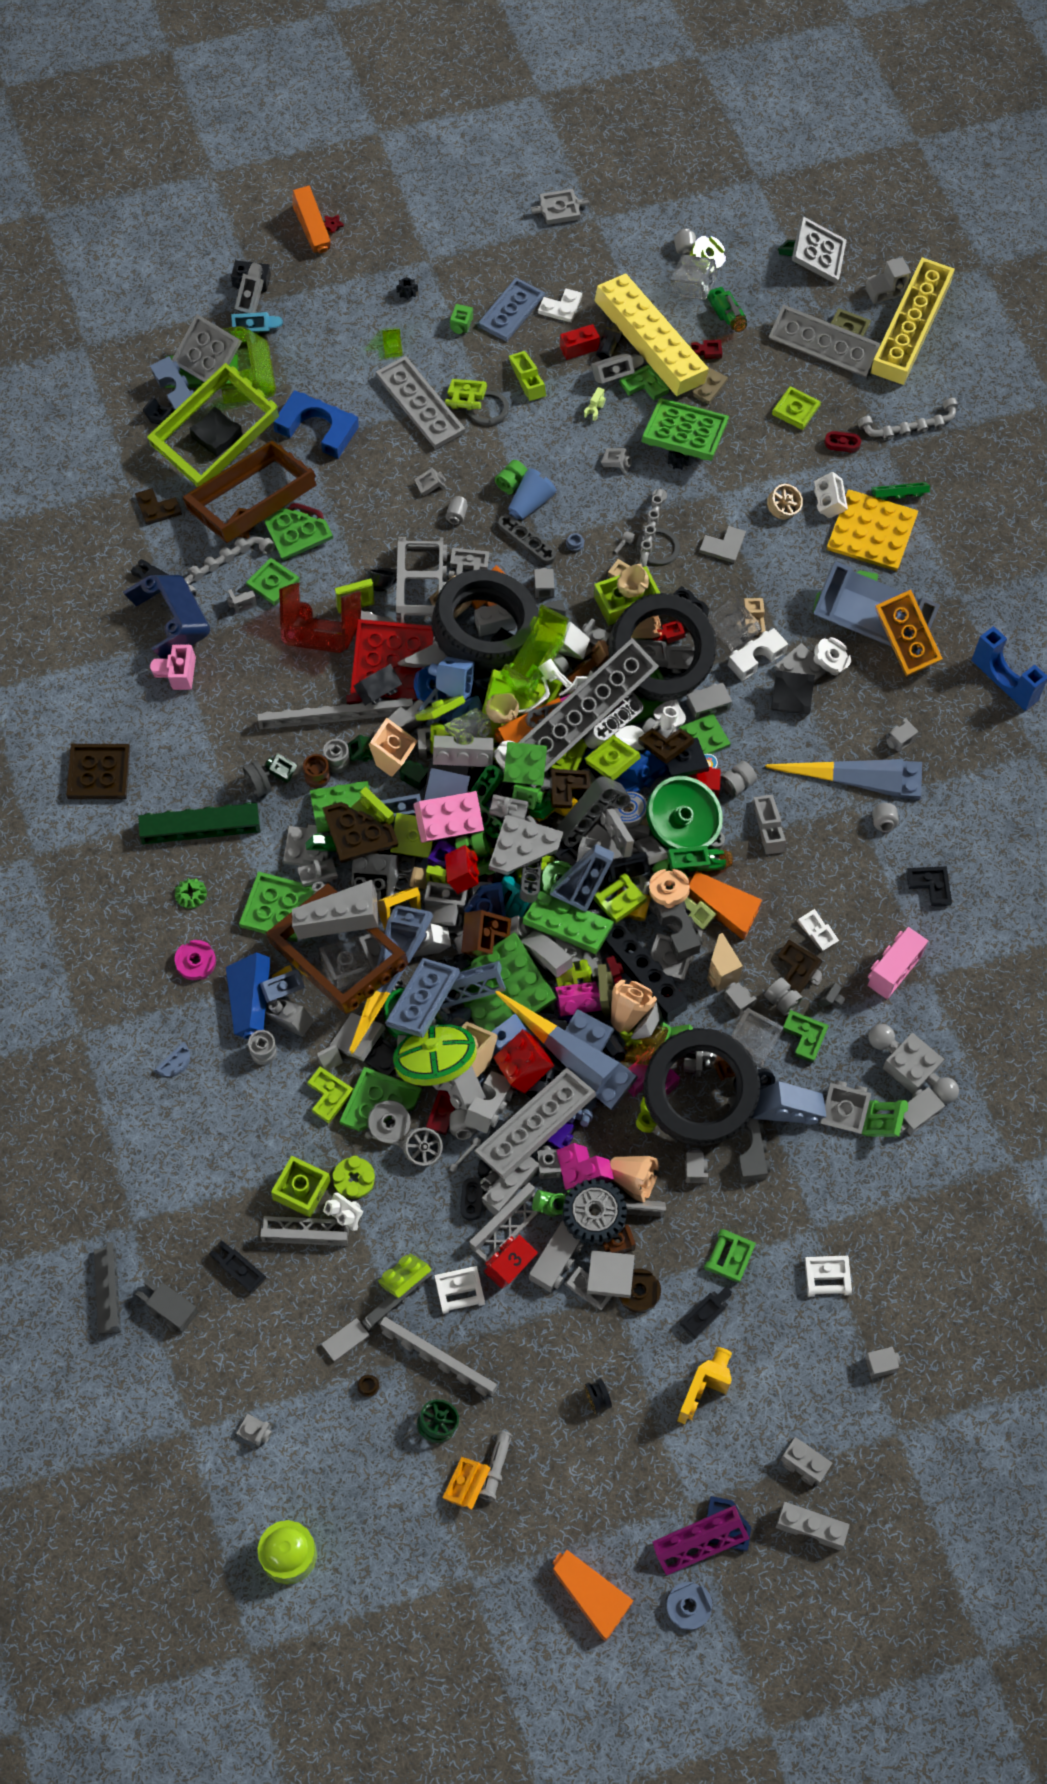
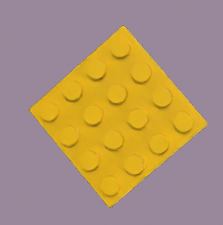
(872, 530)

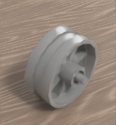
(422, 1146)

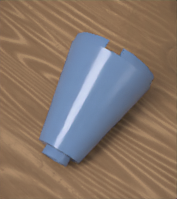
(531, 494)

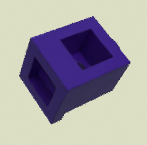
(439, 854)
(561, 1137)

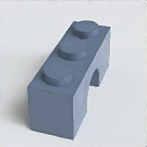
(166, 374)

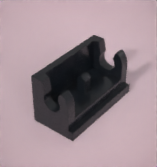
(632, 866)

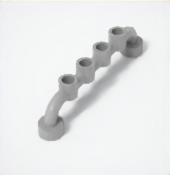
(904, 428)
(658, 498)
(226, 555)

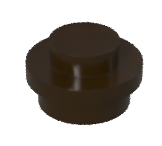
(368, 1385)

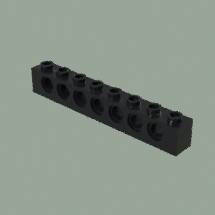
(669, 1006)

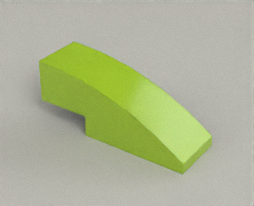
(527, 375)

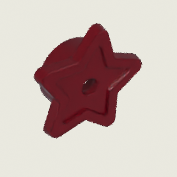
(333, 227)

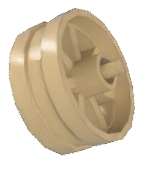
(785, 501)

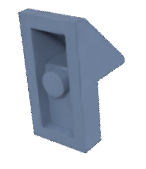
(282, 985)

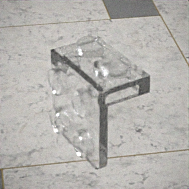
(469, 726)

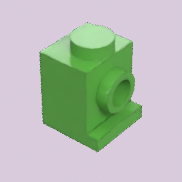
(460, 323)

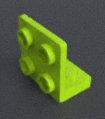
(373, 806)

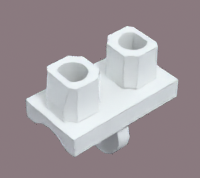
(344, 1211)

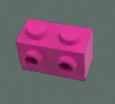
(577, 996)

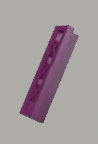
(697, 1536)

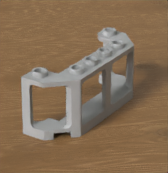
(417, 610)

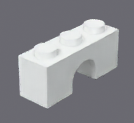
(768, 644)

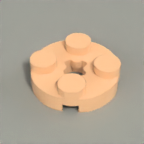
(671, 897)

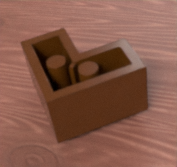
(482, 930)

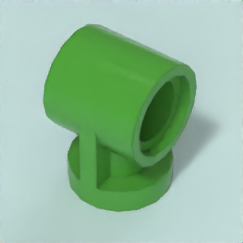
(544, 1201)

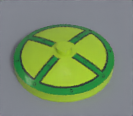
(437, 1057)

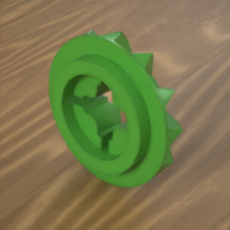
(198, 896)

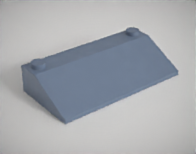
(851, 602)

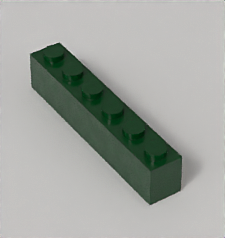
(199, 823)

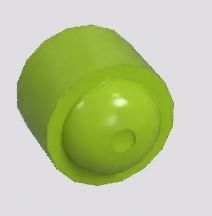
(287, 1552)

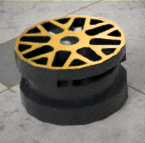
(598, 1395)

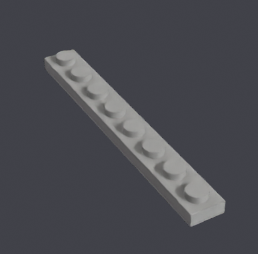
(331, 714)

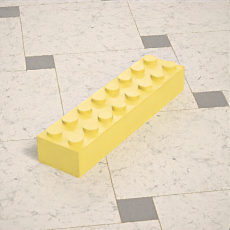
(912, 321)
(651, 334)

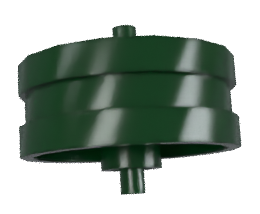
(437, 1421)

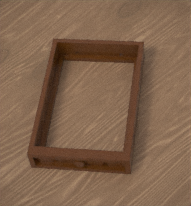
(237, 473)
(360, 991)

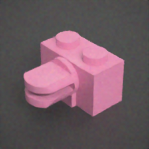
(177, 668)

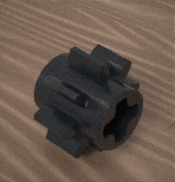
(407, 288)
(678, 459)

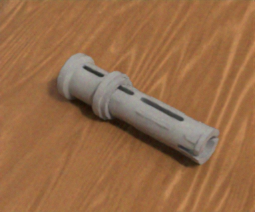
(497, 1460)

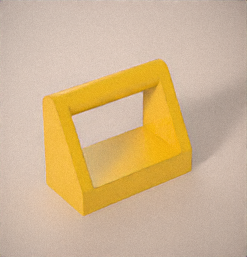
(384, 904)

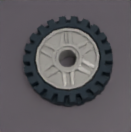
(594, 1196)

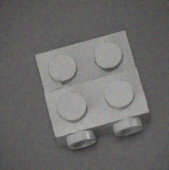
(296, 850)
(846, 1106)

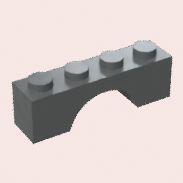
(752, 1164)

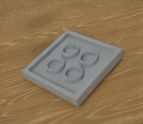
(819, 250)
(205, 349)

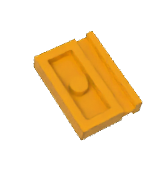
(466, 1483)

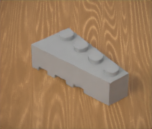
(338, 912)

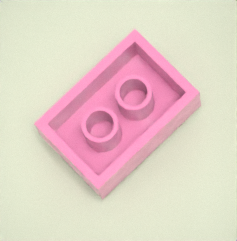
(448, 816)
(896, 962)

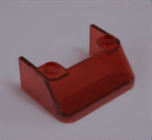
(304, 631)

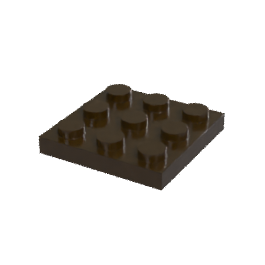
(98, 771)

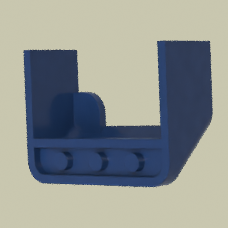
(188, 622)

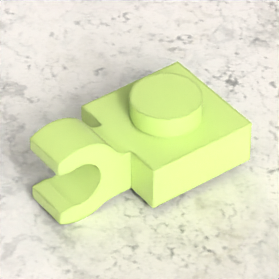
(596, 401)
(700, 912)

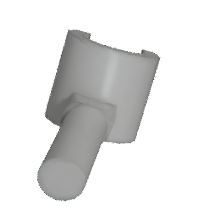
(628, 537)
(816, 978)

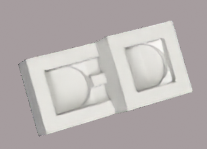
(817, 931)

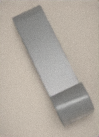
(623, 714)

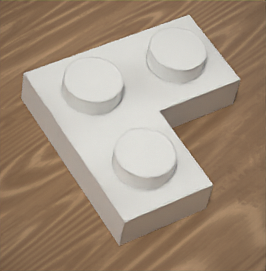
(563, 309)

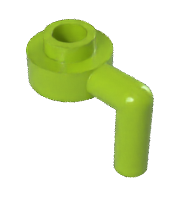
(643, 1118)

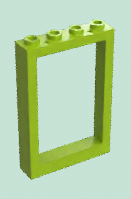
(193, 403)

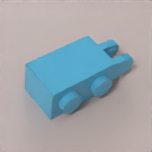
(256, 321)

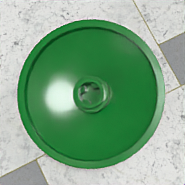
(684, 813)

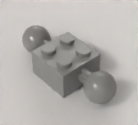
(913, 1063)

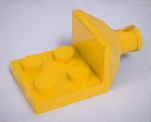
(710, 1374)

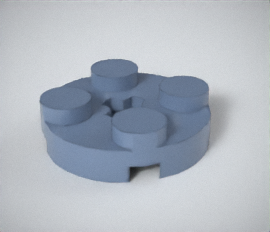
(676, 1601)

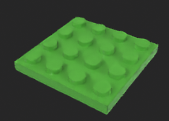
(685, 429)
(522, 982)

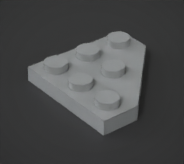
(522, 844)

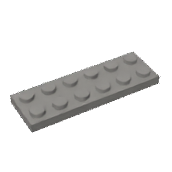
(824, 341)
(420, 402)
(535, 1123)

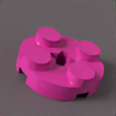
(190, 951)

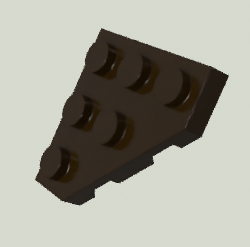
(357, 833)

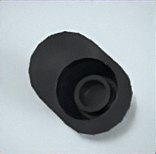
(381, 577)

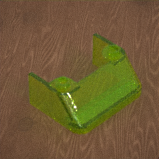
(261, 369)
(542, 644)

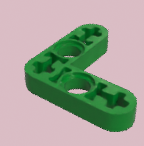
(490, 788)

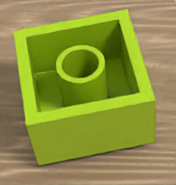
(301, 1186)

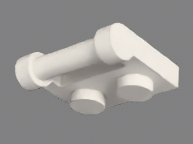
(828, 1269)
(456, 1283)

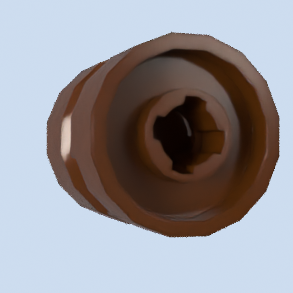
(316, 771)

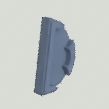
(175, 1062)

